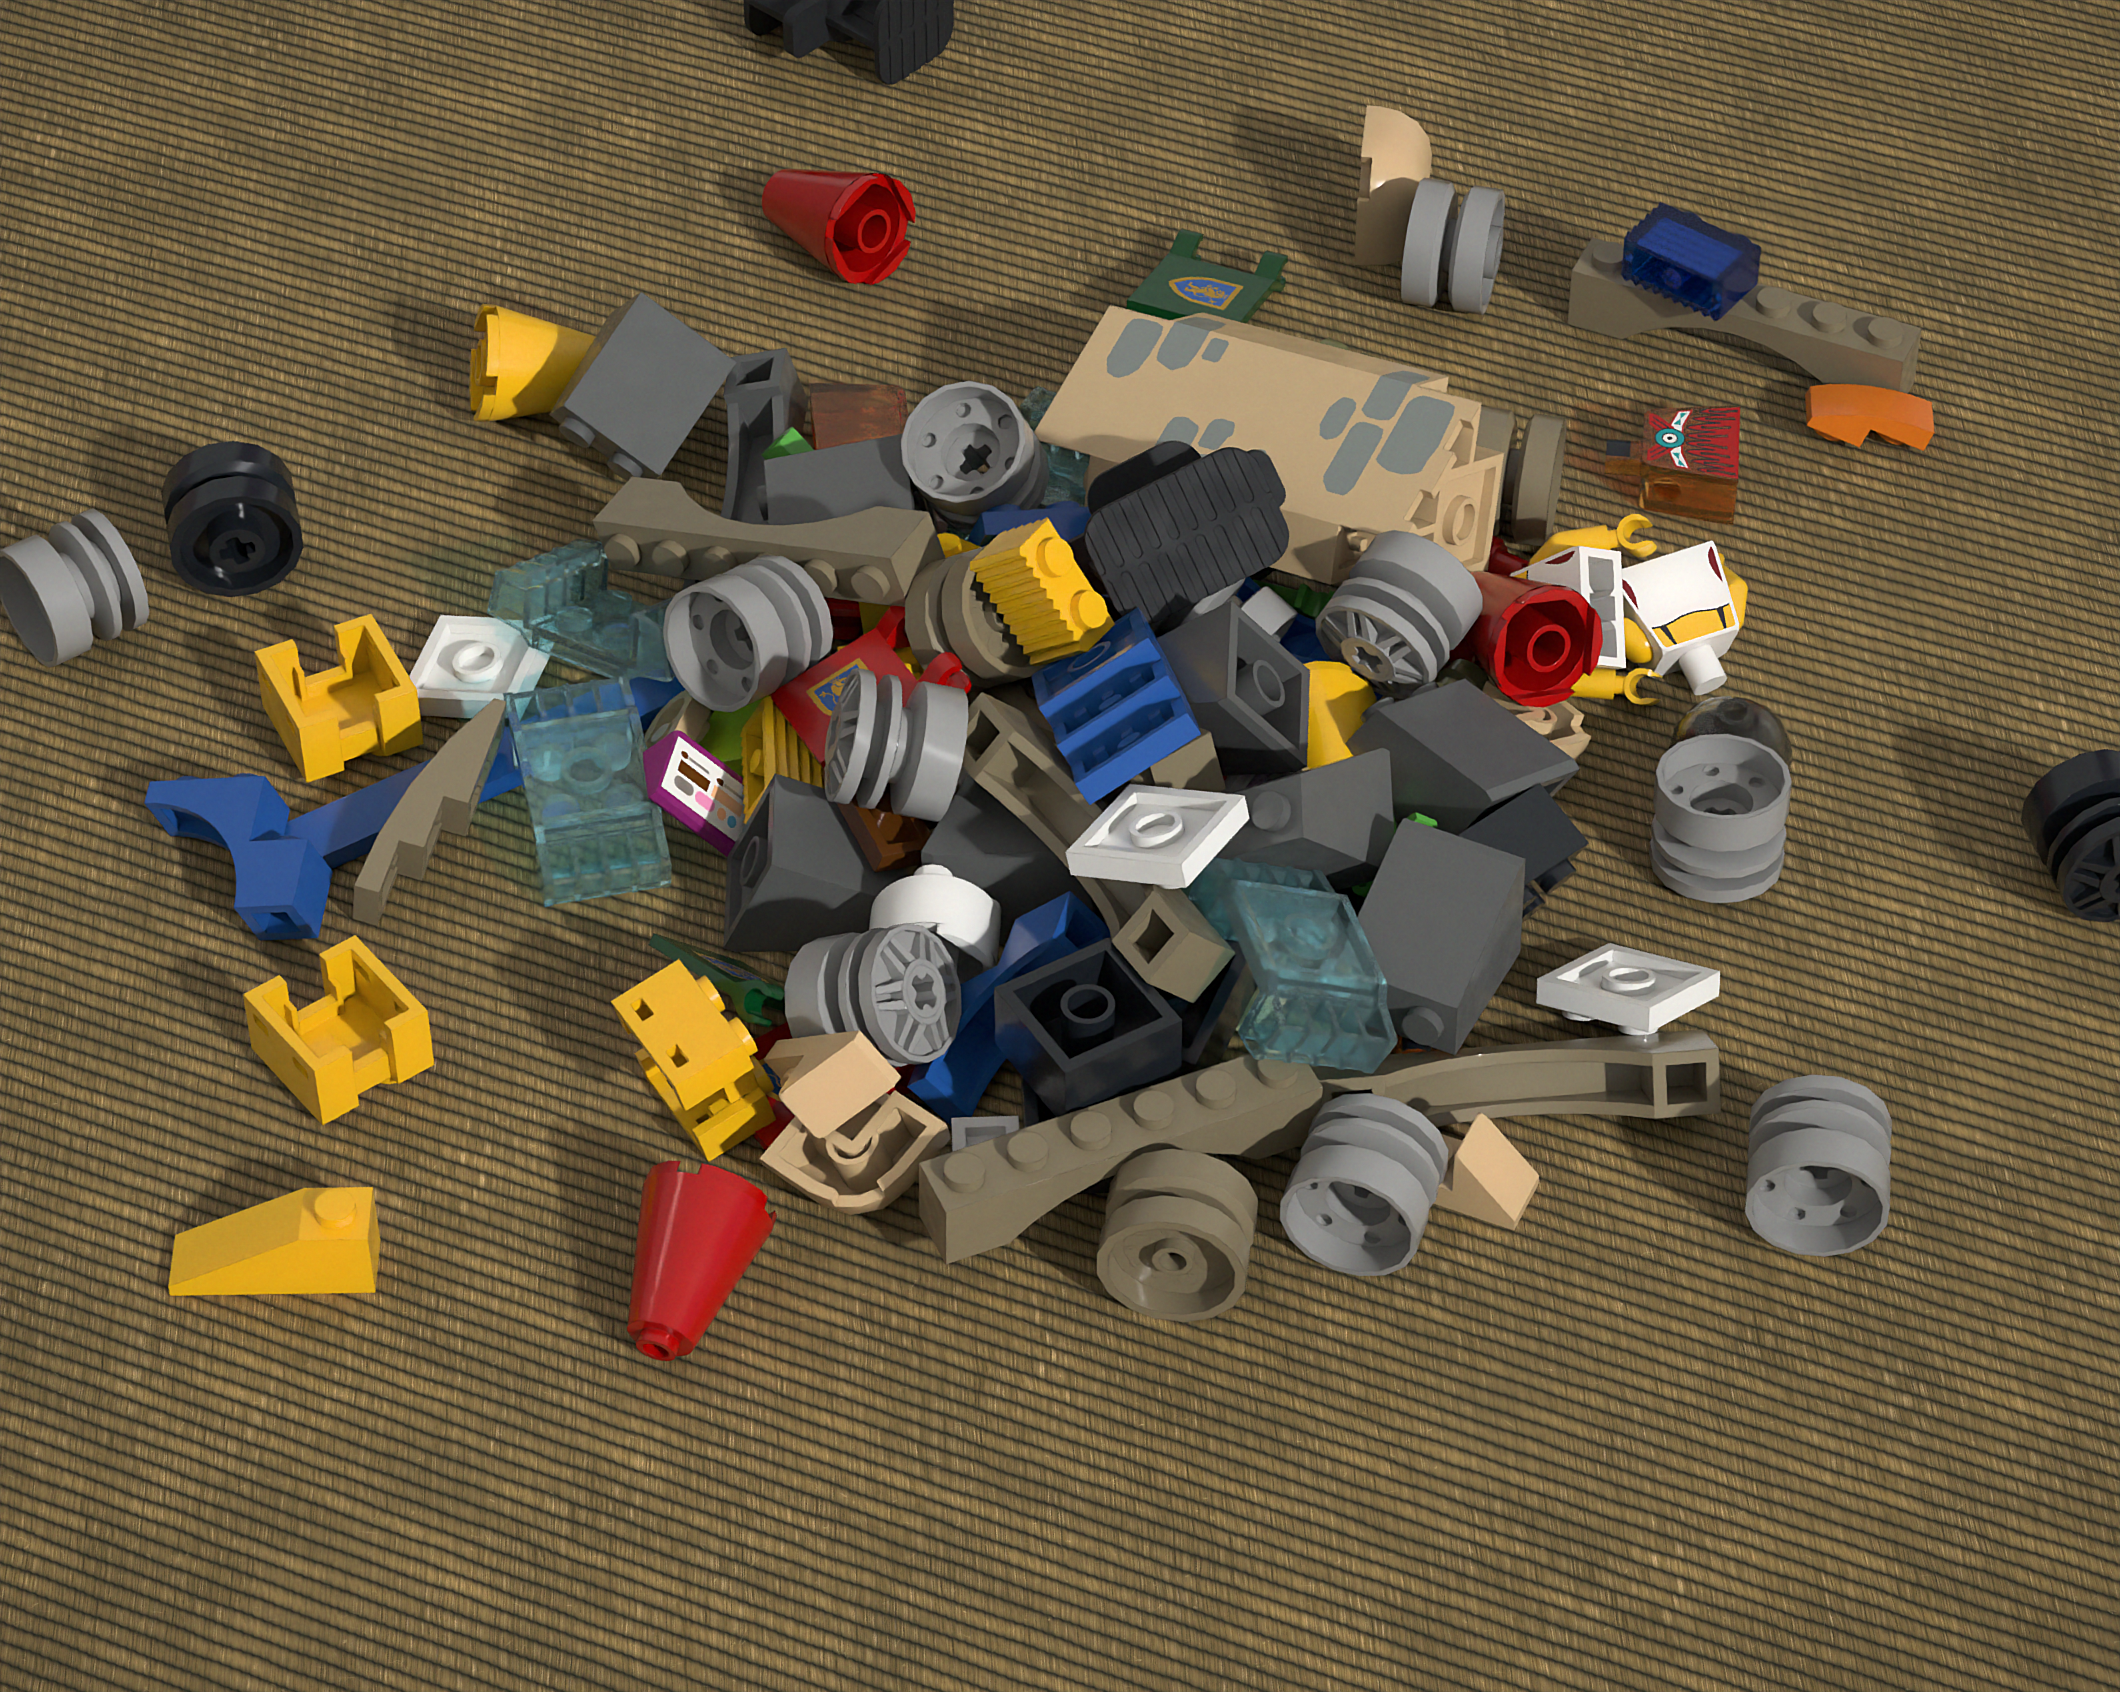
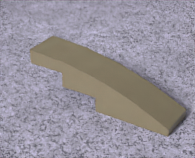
(436, 800)

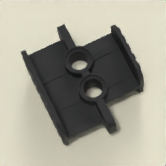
(899, 31)
(1180, 526)

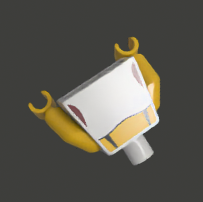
(1587, 565)
(1683, 614)

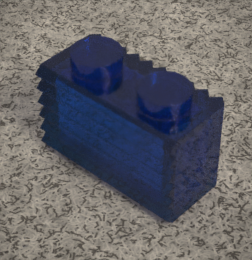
(1690, 261)

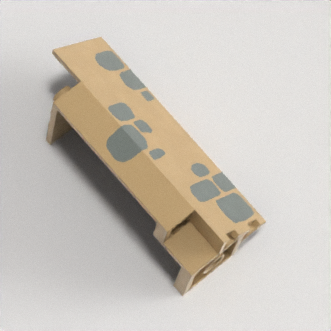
(1349, 433)

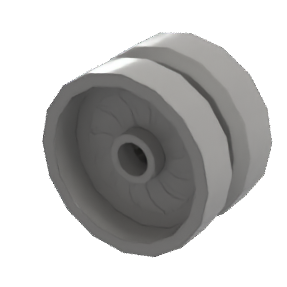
(1460, 247)

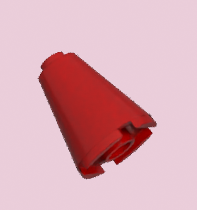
(843, 219)
(1534, 638)
(690, 1253)

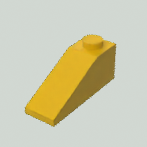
(283, 1246)

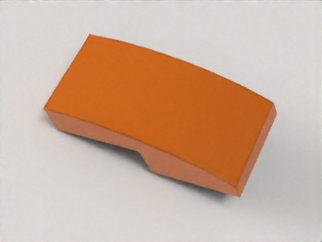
(1853, 410)

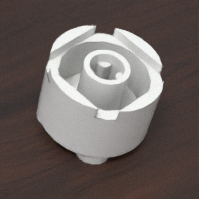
(950, 909)

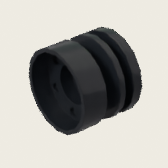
(2076, 832)

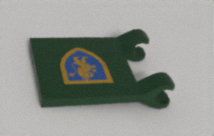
(1189, 286)
(746, 985)

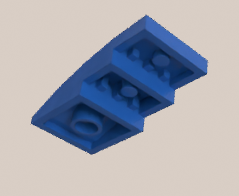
(1115, 707)

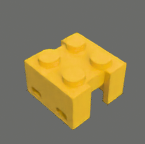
(342, 711)
(345, 1042)
(702, 1055)

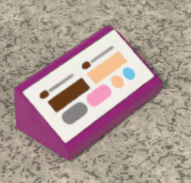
(695, 789)

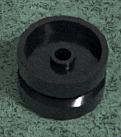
(232, 519)

